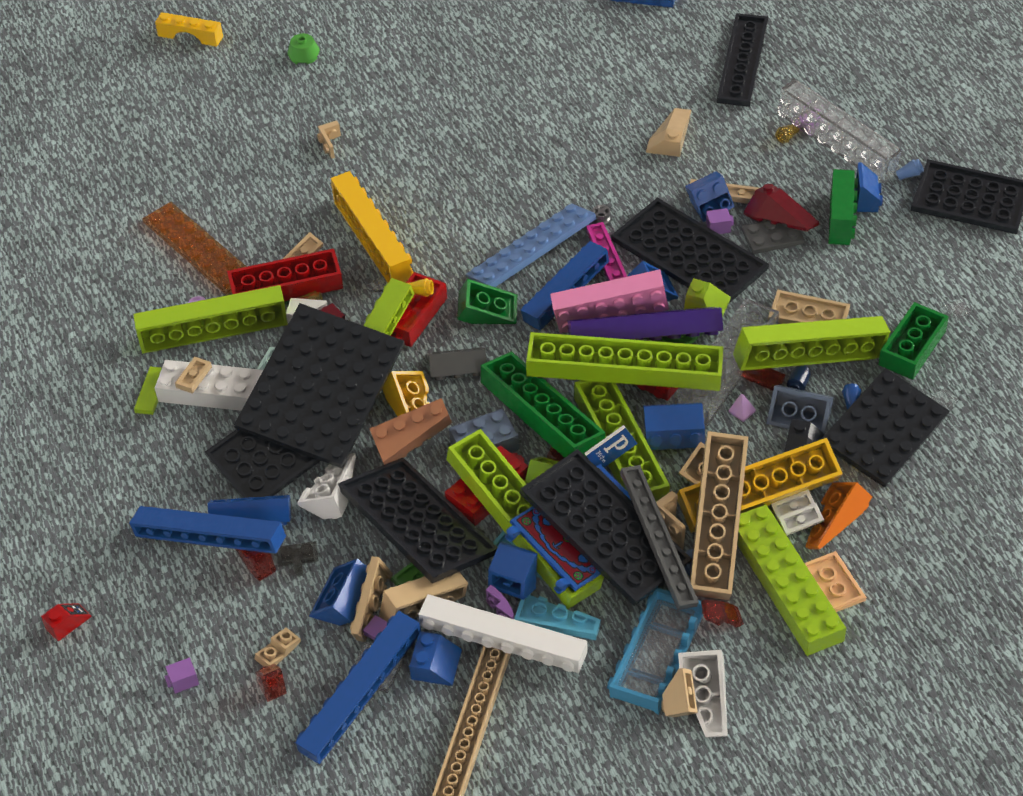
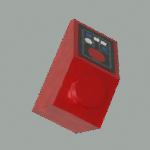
(64, 619)

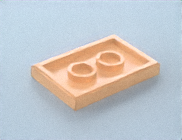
(836, 581)

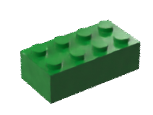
(842, 207)
(913, 340)

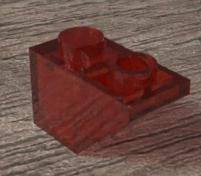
(258, 563)

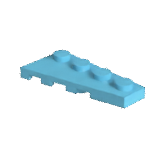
(557, 618)

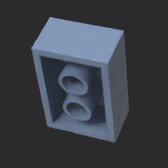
(494, 425)

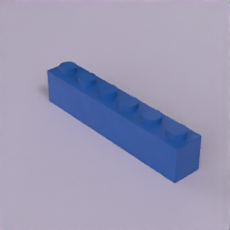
(574, 274)

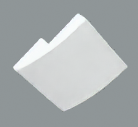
(797, 512)

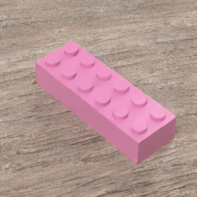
(611, 298)

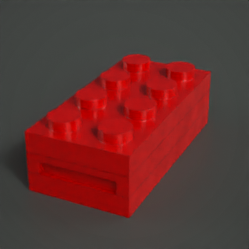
(419, 311)
(465, 500)

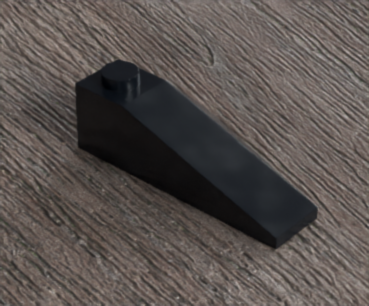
(801, 434)

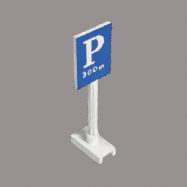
(611, 447)

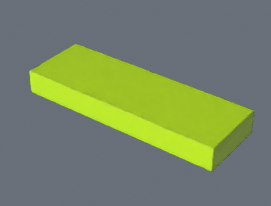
(147, 398)

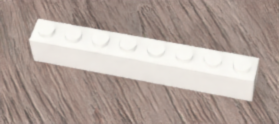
(503, 633)

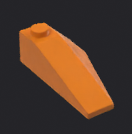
(842, 506)

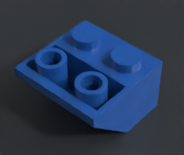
(709, 194)
(513, 570)

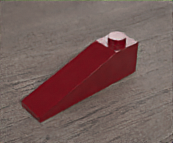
(776, 205)

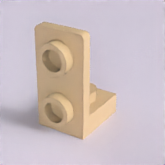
(327, 132)

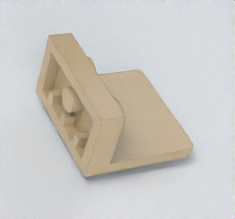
(668, 508)

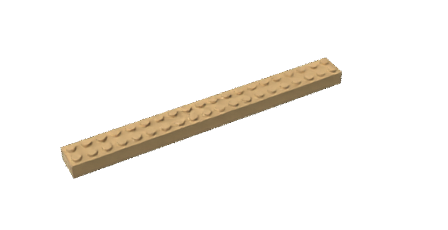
(472, 723)

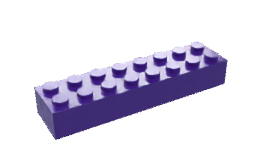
(651, 325)

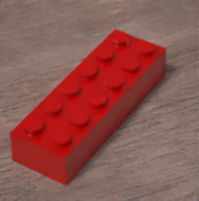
(296, 275)

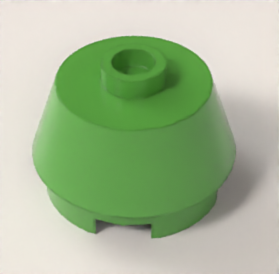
(303, 49)

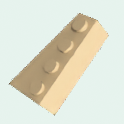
(412, 594)

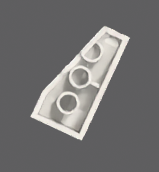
(324, 496)

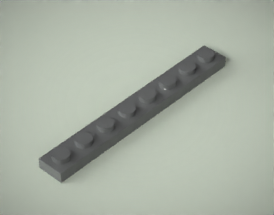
(659, 538)

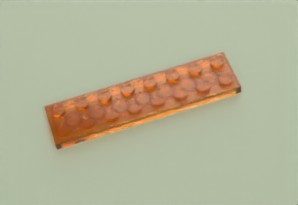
(194, 244)

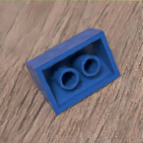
(674, 426)
(341, 594)

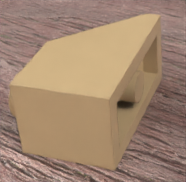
(680, 695)

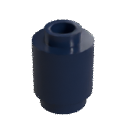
(799, 377)

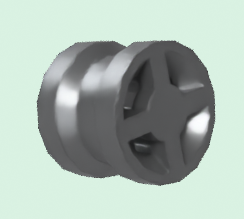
(602, 214)

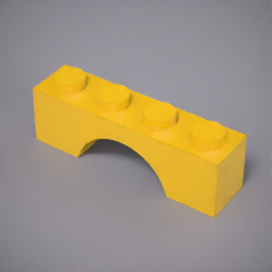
(207, 31)

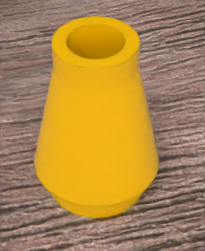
(422, 287)

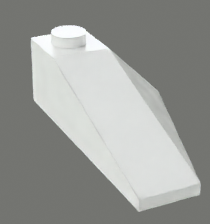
(709, 689)

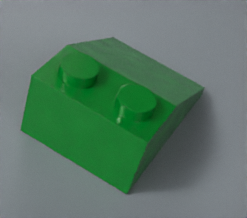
(486, 304)

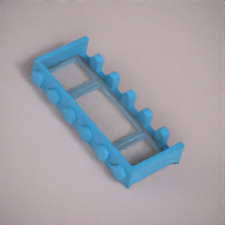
(653, 651)

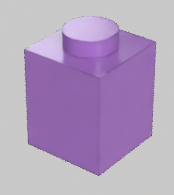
(719, 220)
(181, 675)

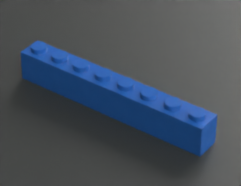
(208, 529)
(358, 687)

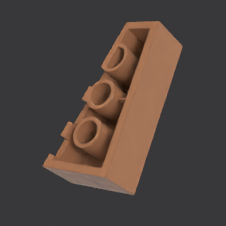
(409, 431)

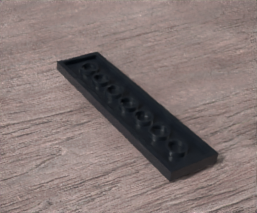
(742, 60)

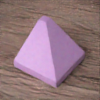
(742, 408)

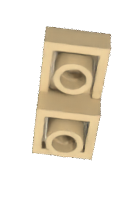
(278, 649)

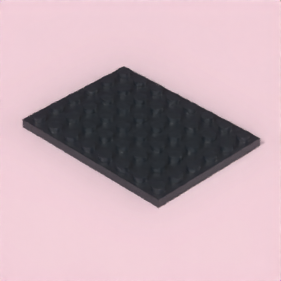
(319, 385)

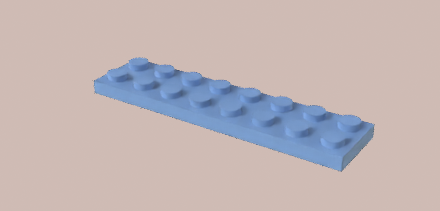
(532, 245)

